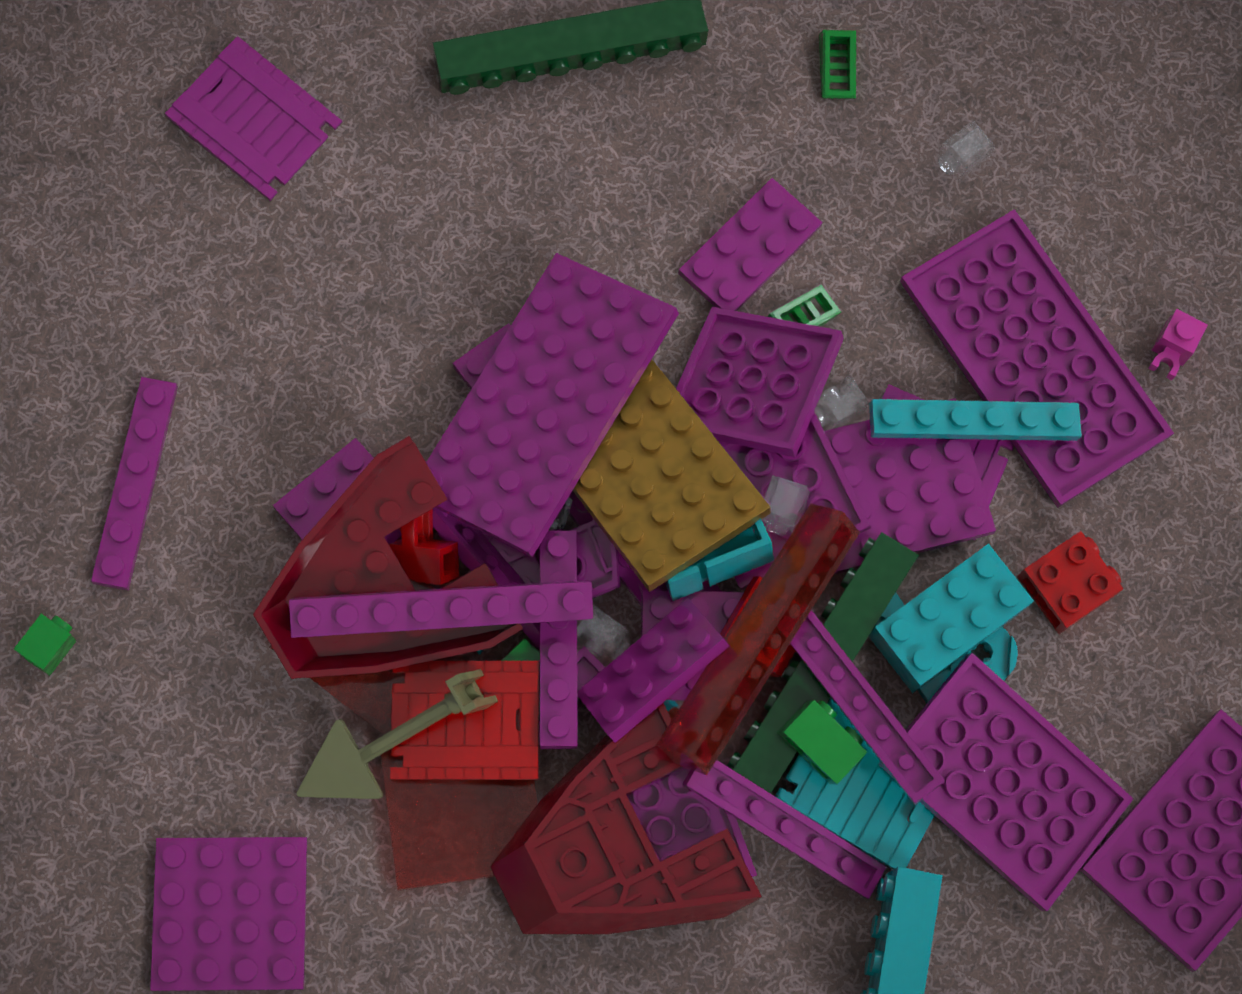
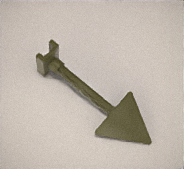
(343, 768)

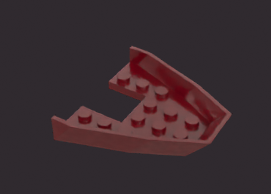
(352, 556)
(589, 864)

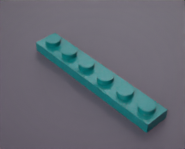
(974, 420)

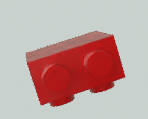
(1070, 581)

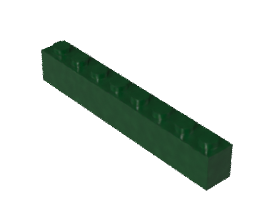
(569, 44)
(849, 624)

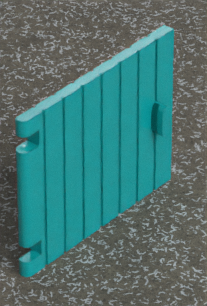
(862, 808)

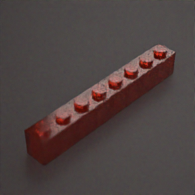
(758, 638)

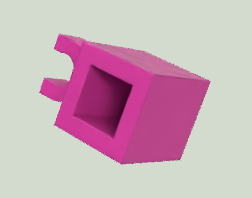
(1177, 341)

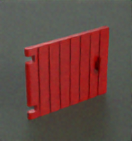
(476, 745)

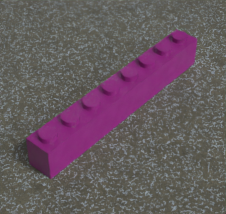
(441, 608)

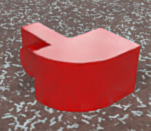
(422, 556)

